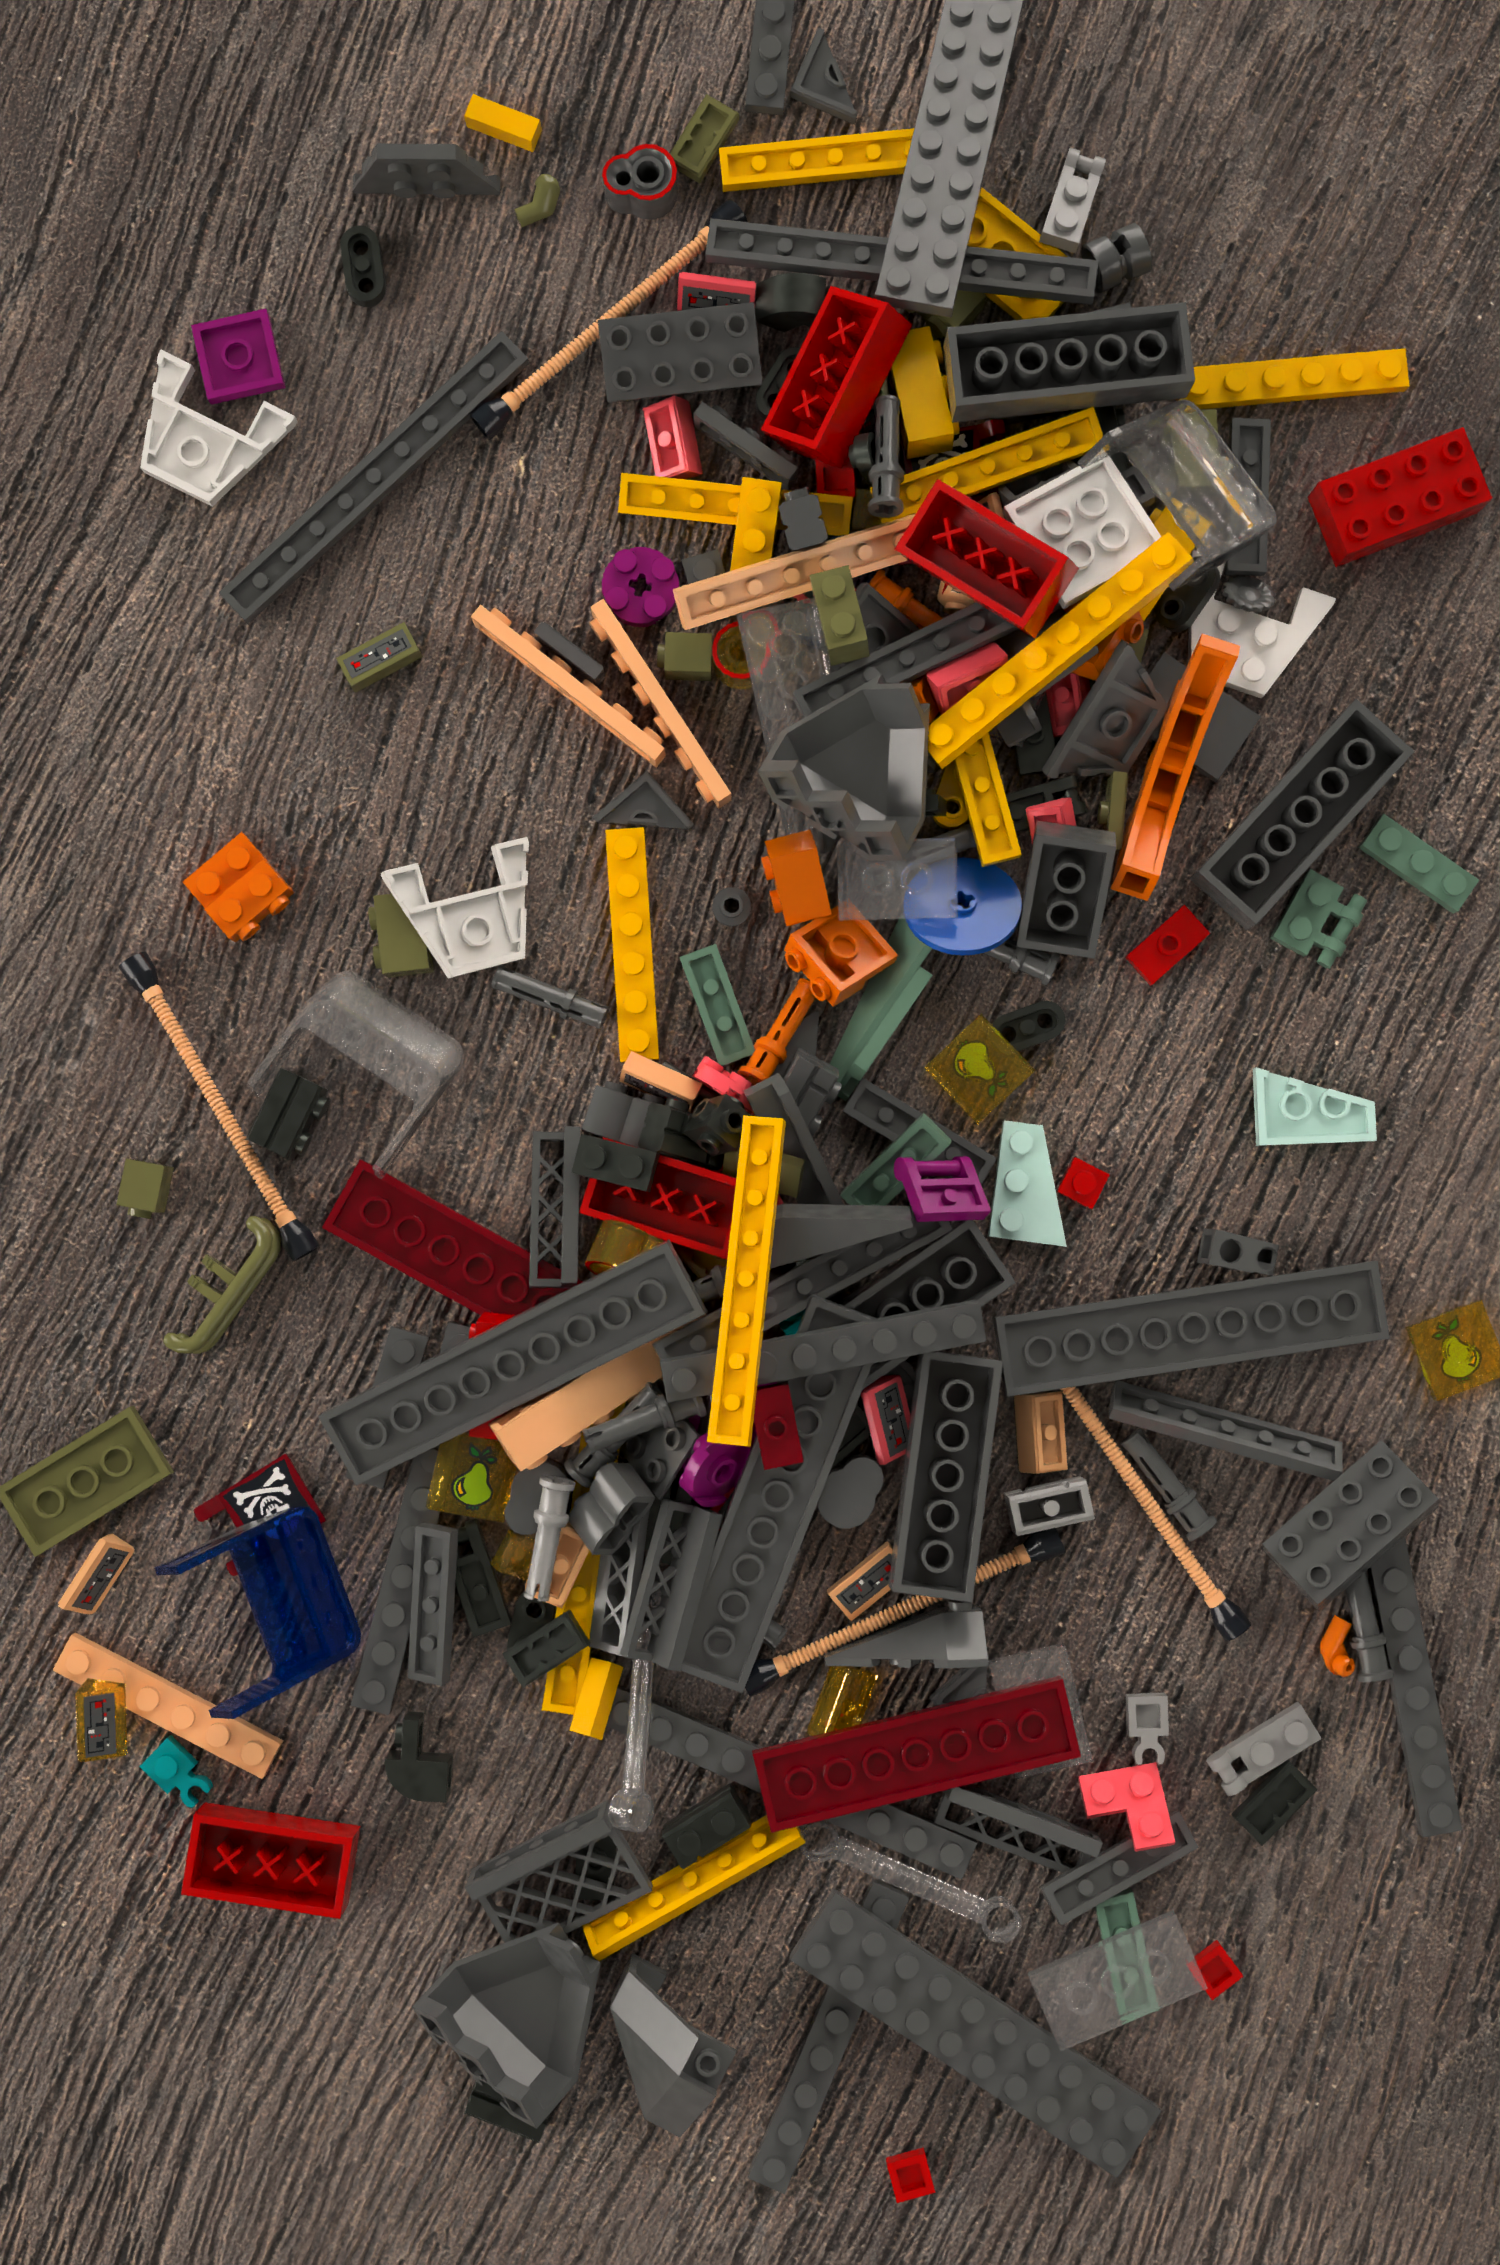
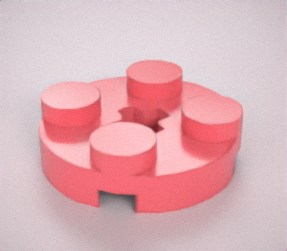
(723, 1082)

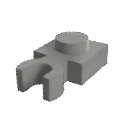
(1147, 1720)

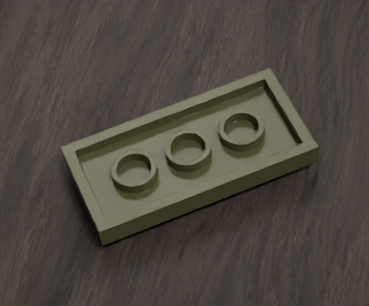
(84, 1481)

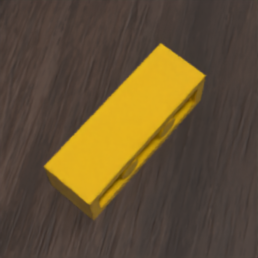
(503, 123)
(596, 1698)

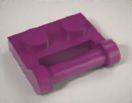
(942, 1198)

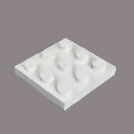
(1090, 520)

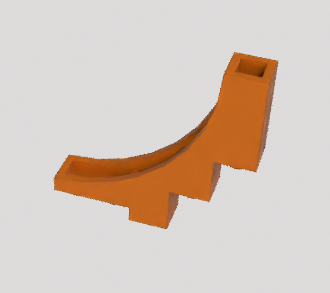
(1170, 766)

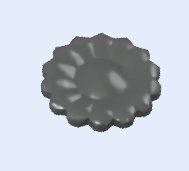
(1249, 594)

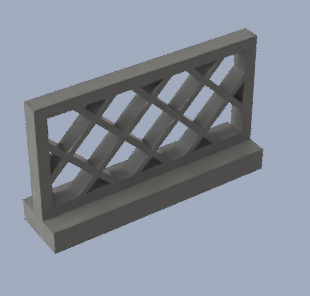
(549, 1848)

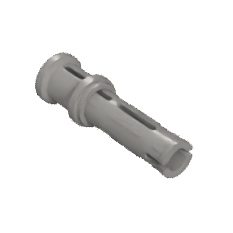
(550, 1518)

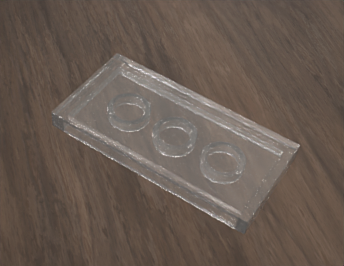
(1117, 1980)

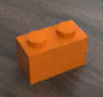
(797, 878)

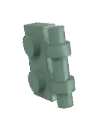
(1307, 914)

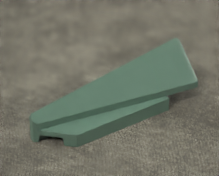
(881, 1008)

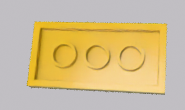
(1003, 230)

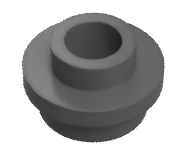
(725, 917)

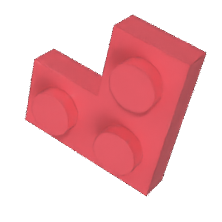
(1137, 1793)

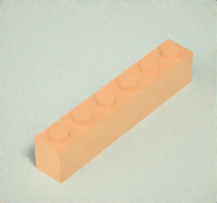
(562, 1413)

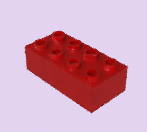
(836, 376)
(1399, 497)
(986, 558)
(684, 1205)
(270, 1860)

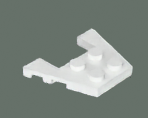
(197, 451)
(1263, 642)
(472, 928)

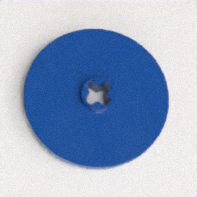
(988, 921)

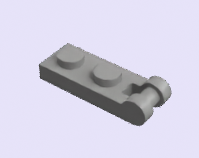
(1072, 201)
(1264, 1748)

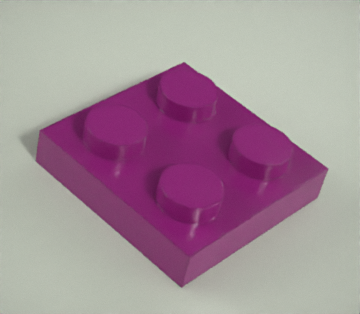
(238, 356)

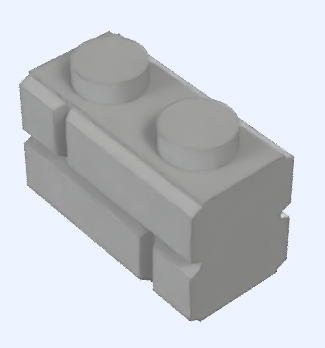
(1049, 1505)

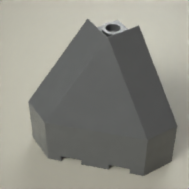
(857, 768)
(517, 2018)
(668, 2059)

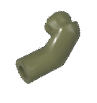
(543, 201)

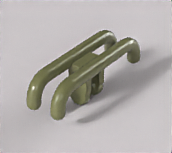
(236, 1294)

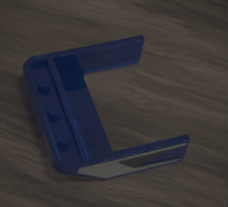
(292, 1597)

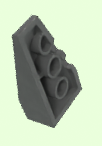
(821, 1228)
(945, 1636)

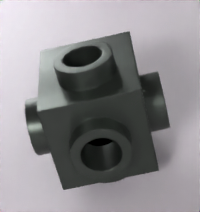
(717, 1124)

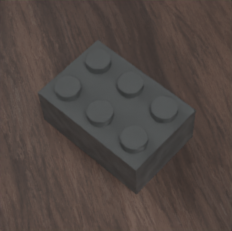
(1066, 889)

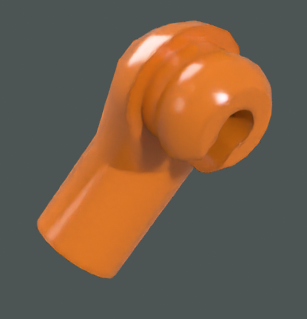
(1333, 1649)

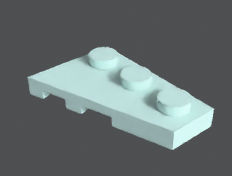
(1304, 1113)
(1024, 1188)

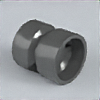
(1121, 256)

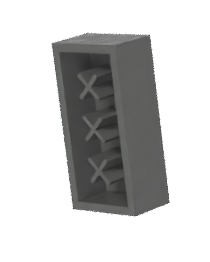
(680, 352)
(1350, 1525)

